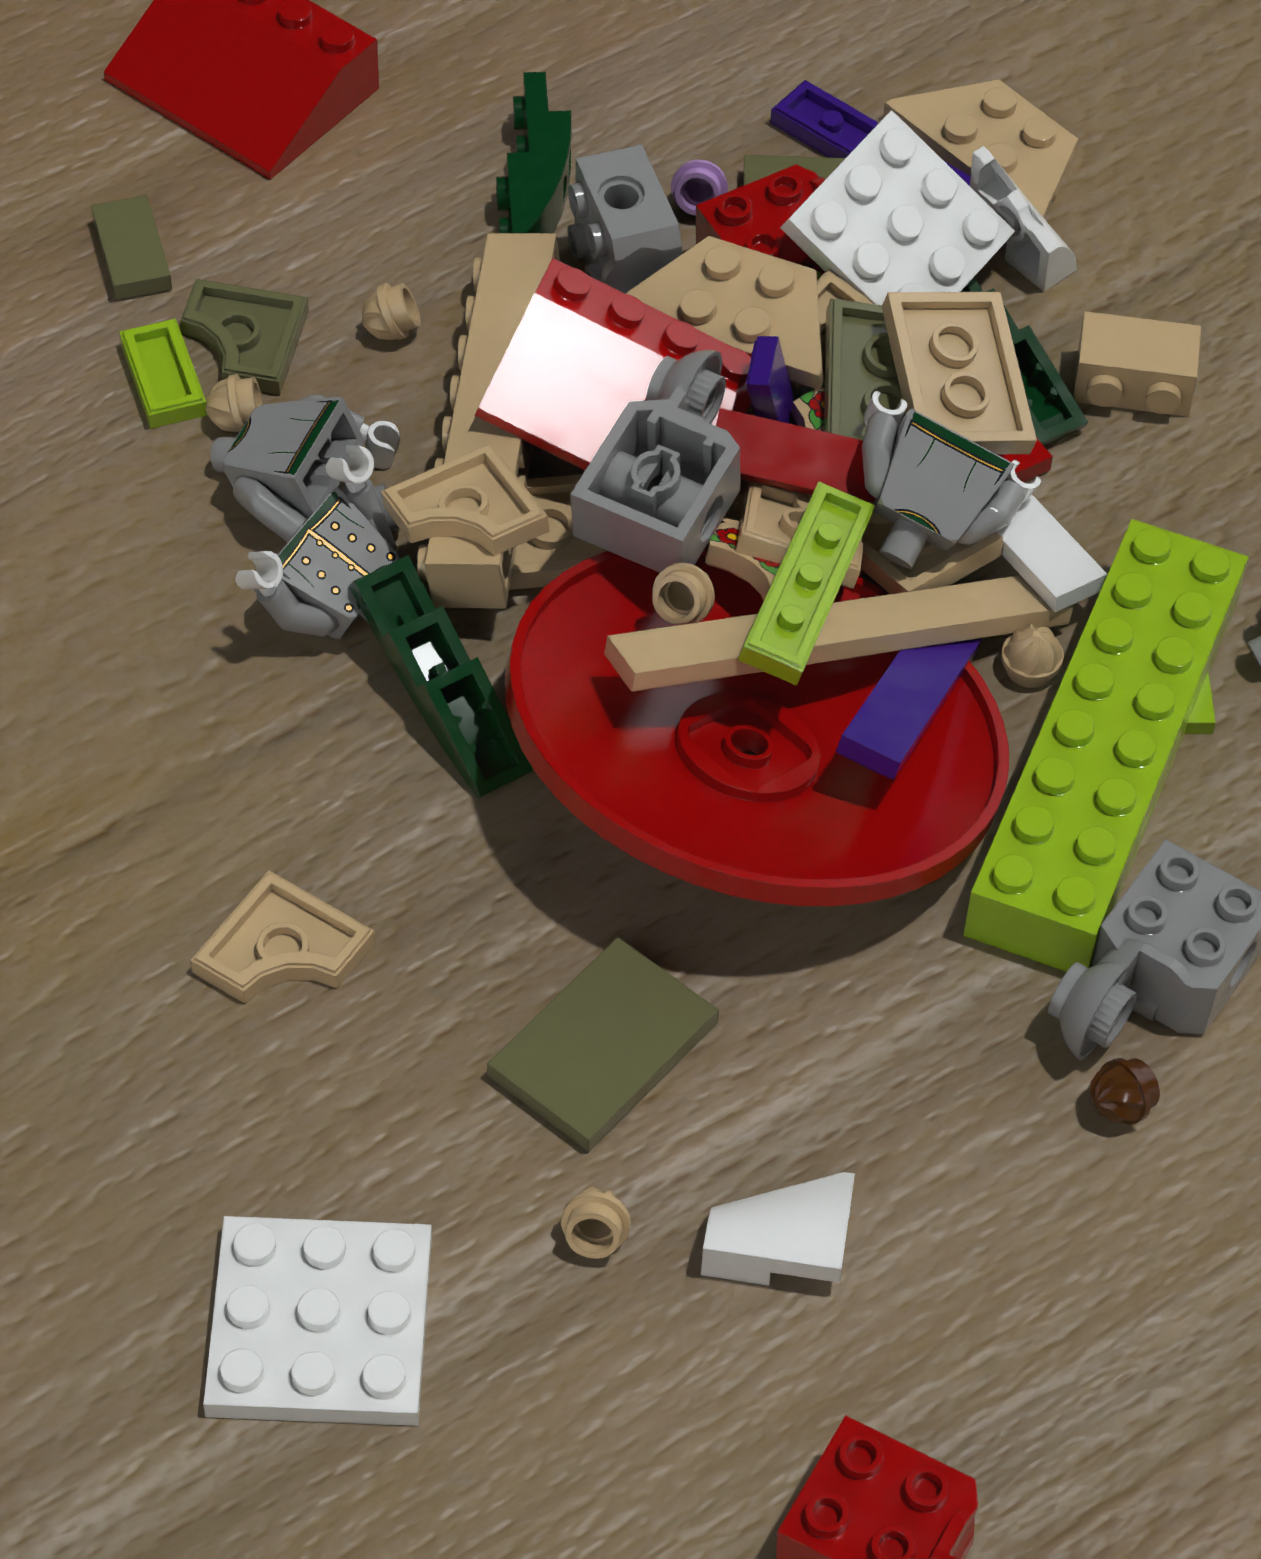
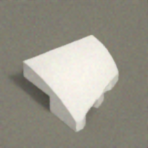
(1034, 245)
(781, 1232)

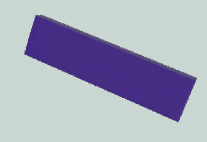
(825, 122)
(904, 705)

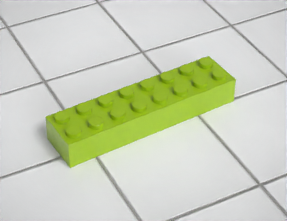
(1105, 748)

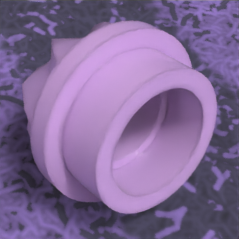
(696, 183)

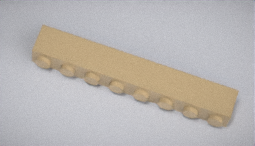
(504, 282)

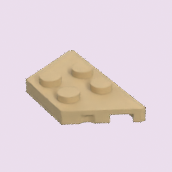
(993, 115)
(743, 296)

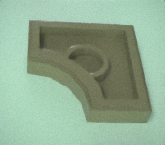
(247, 328)

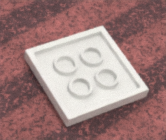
(897, 219)
(319, 1321)

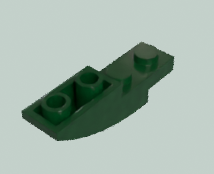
(540, 167)

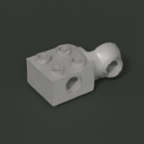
(621, 218)
(662, 469)
(1164, 951)

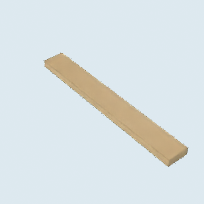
(851, 630)

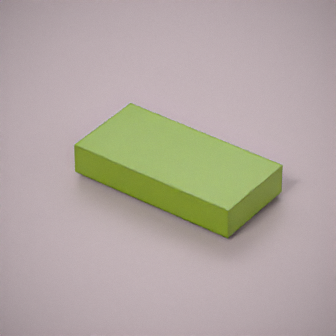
(163, 373)

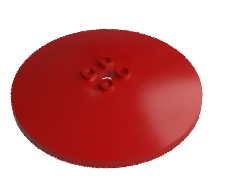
(671, 770)

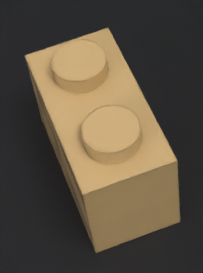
(1137, 363)

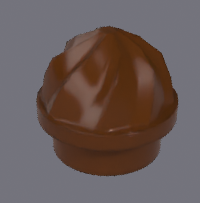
(1124, 1090)

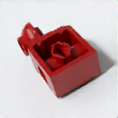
(757, 210)
(879, 1503)

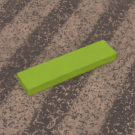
(806, 583)

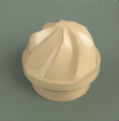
(391, 312)
(233, 402)
(683, 594)
(1032, 656)
(595, 1223)

